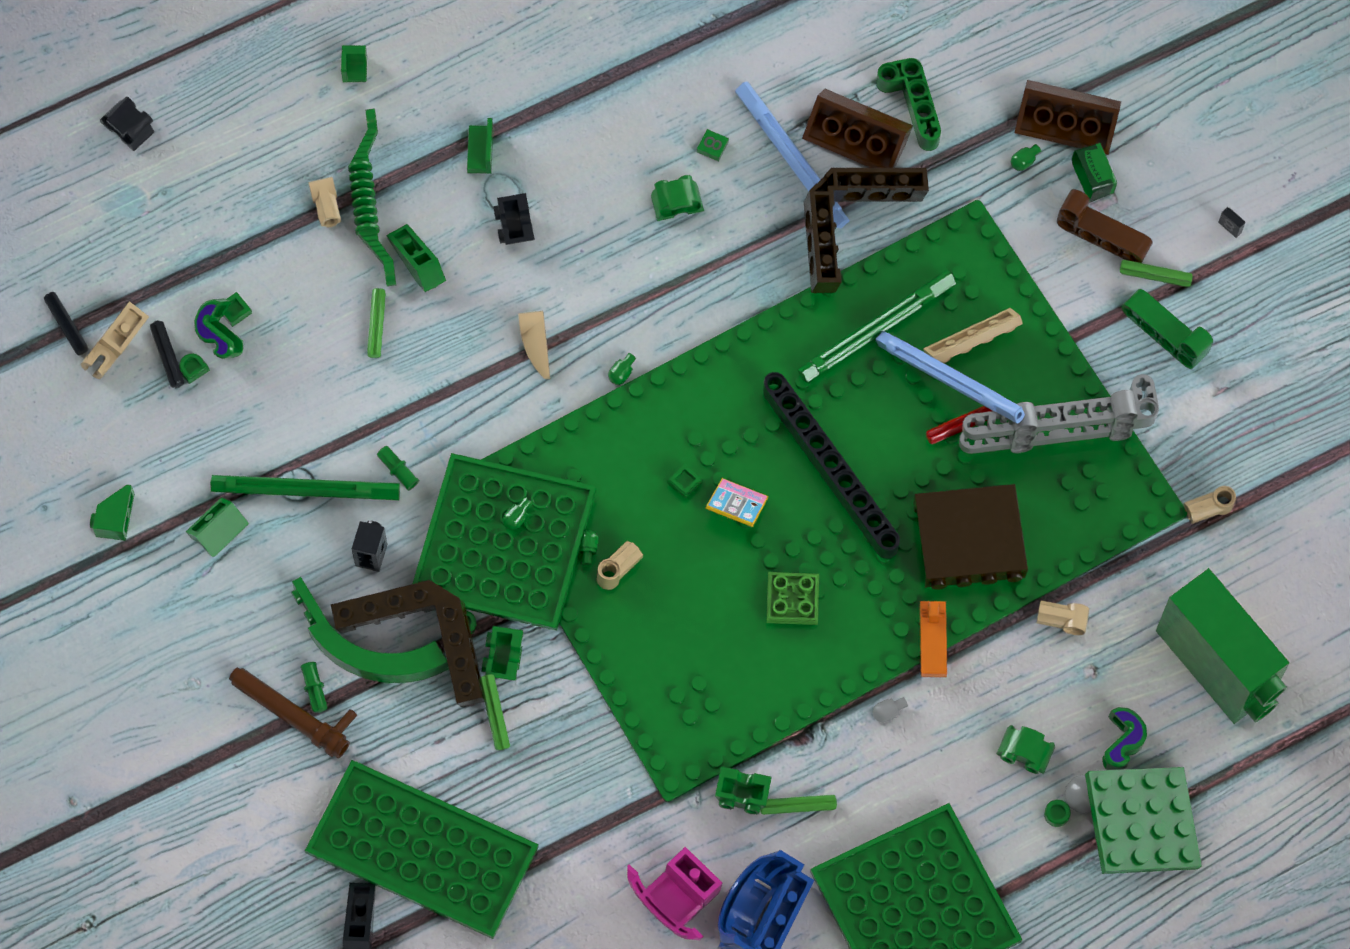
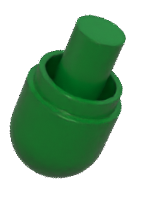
(1024, 157)
(621, 370)
(516, 515)
(588, 546)

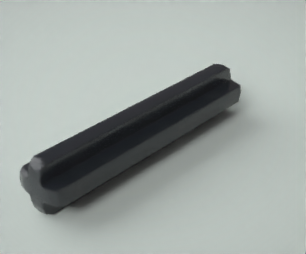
(66, 323)
(166, 354)

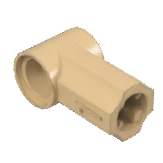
(324, 196)
(1208, 505)
(619, 563)
(1070, 618)

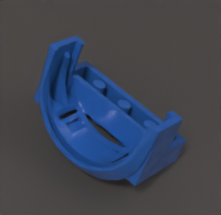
(748, 898)

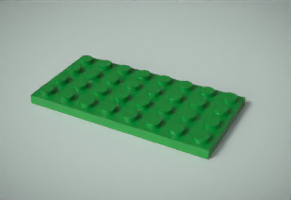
(422, 849)

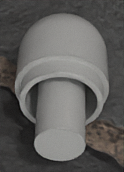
(888, 709)

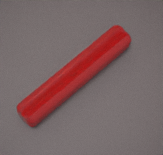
(951, 427)

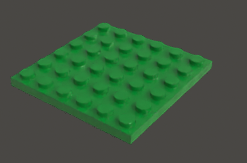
(497, 569)
(916, 890)

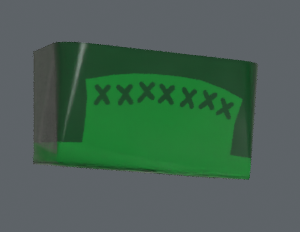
(1094, 172)

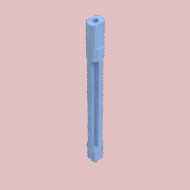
(784, 144)
(950, 377)

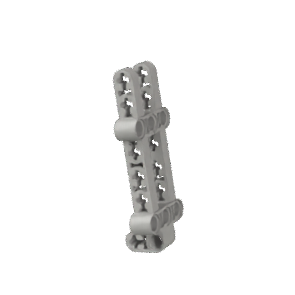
(1120, 418)

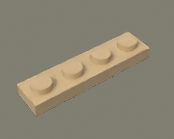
(974, 335)

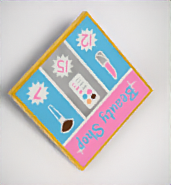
(737, 502)

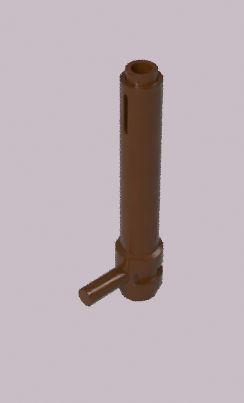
(321, 734)

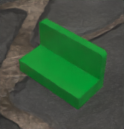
(480, 148)
(218, 526)

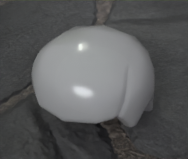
(1077, 795)

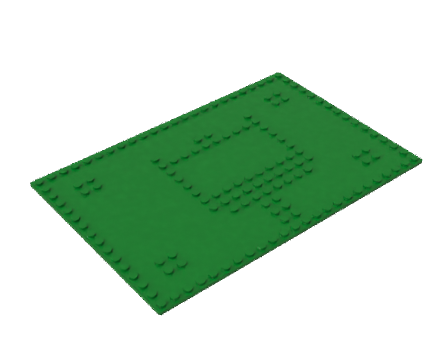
(686, 629)

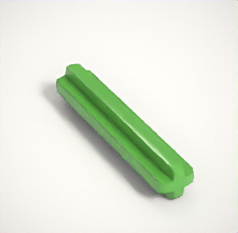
(1156, 273)
(376, 323)
(494, 712)
(800, 804)

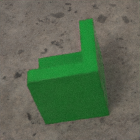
(354, 63)

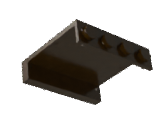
(971, 536)

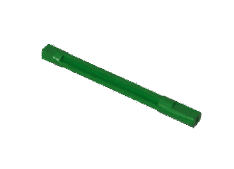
(876, 326)
(305, 487)

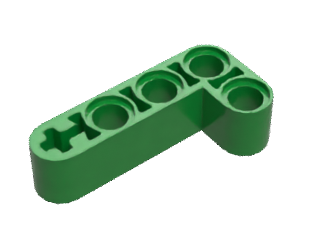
(915, 104)
(1168, 331)

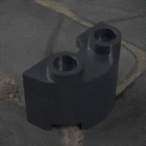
(128, 123)
(514, 219)

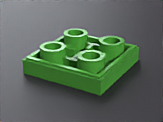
(792, 598)

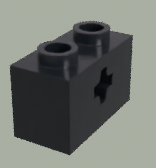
(369, 545)

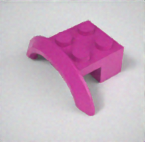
(678, 892)

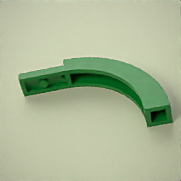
(371, 665)

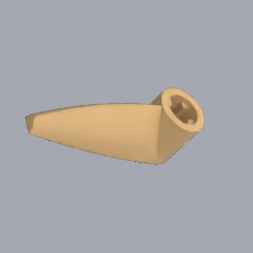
(534, 340)

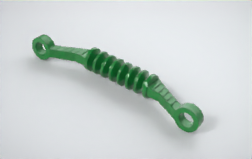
(363, 198)

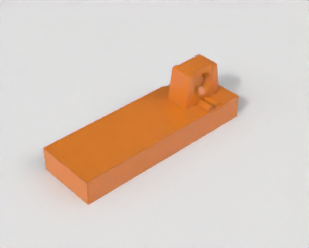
(933, 639)

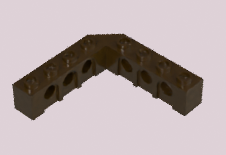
(850, 186)
(424, 597)

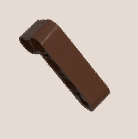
(1101, 229)

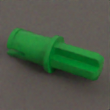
(397, 467)
(314, 687)

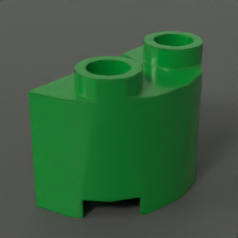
(676, 198)
(504, 653)
(1026, 747)
(742, 790)

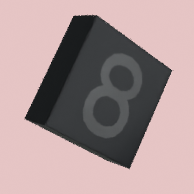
(1231, 222)

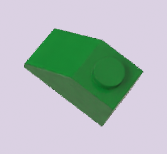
(113, 515)

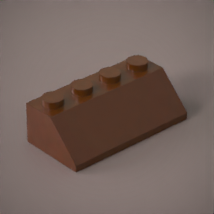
(1067, 116)
(856, 131)

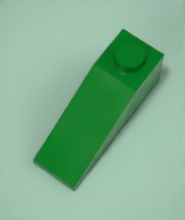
(417, 258)

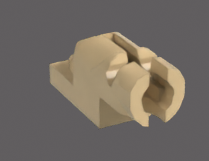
(115, 339)

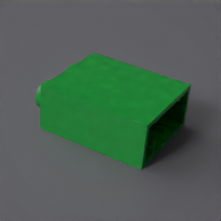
(1223, 648)

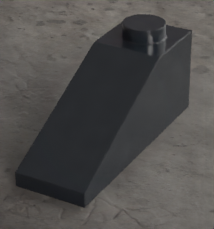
(359, 916)

